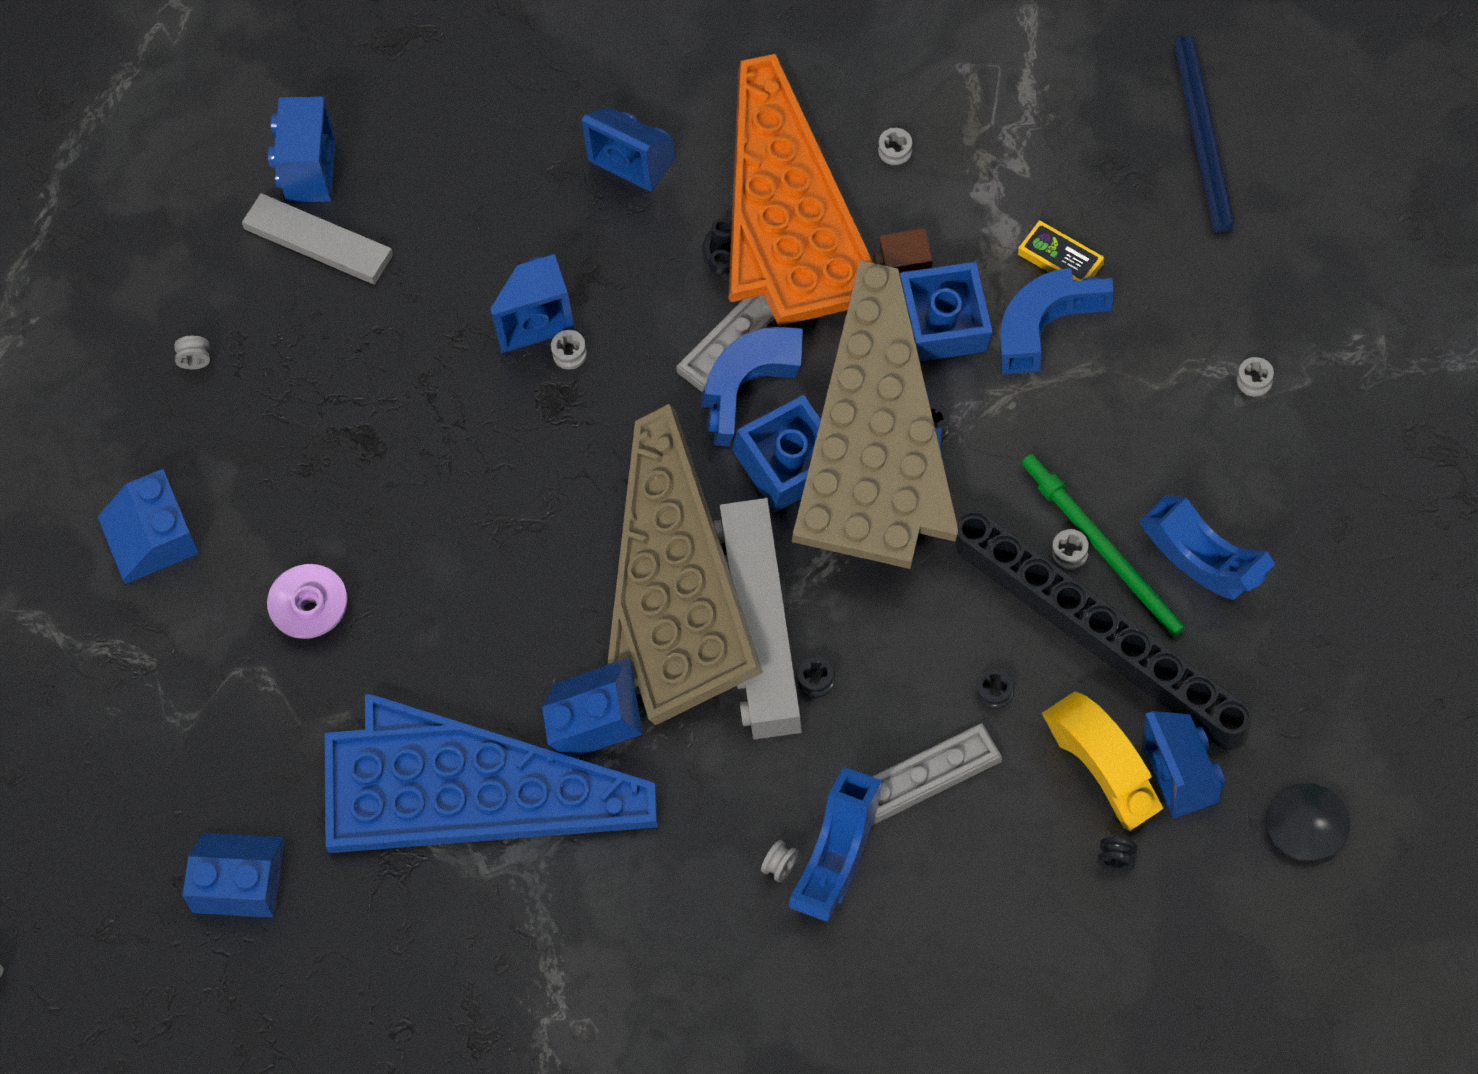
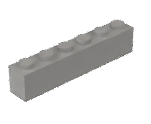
(753, 566)

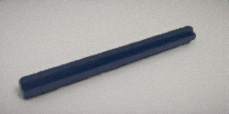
(1203, 134)

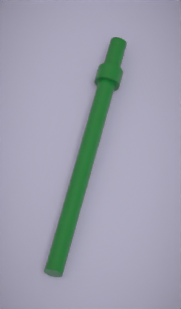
(1054, 490)

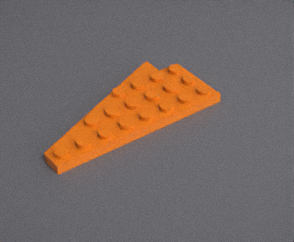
(787, 213)

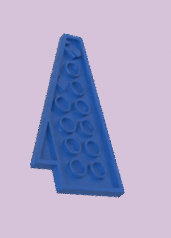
(448, 782)

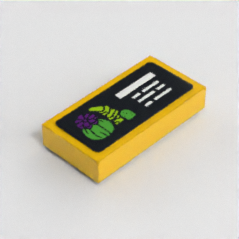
(1056, 251)

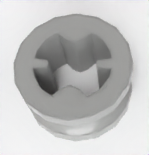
(888, 154)
(192, 352)
(579, 352)
(1245, 381)
(1078, 557)
(779, 860)

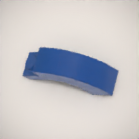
(1039, 305)
(754, 355)
(1201, 552)
(840, 844)

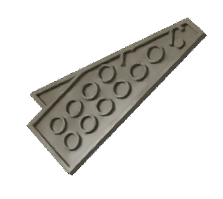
(876, 449)
(673, 586)

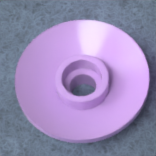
(303, 586)

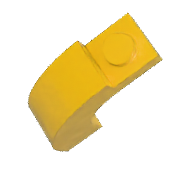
(1108, 754)

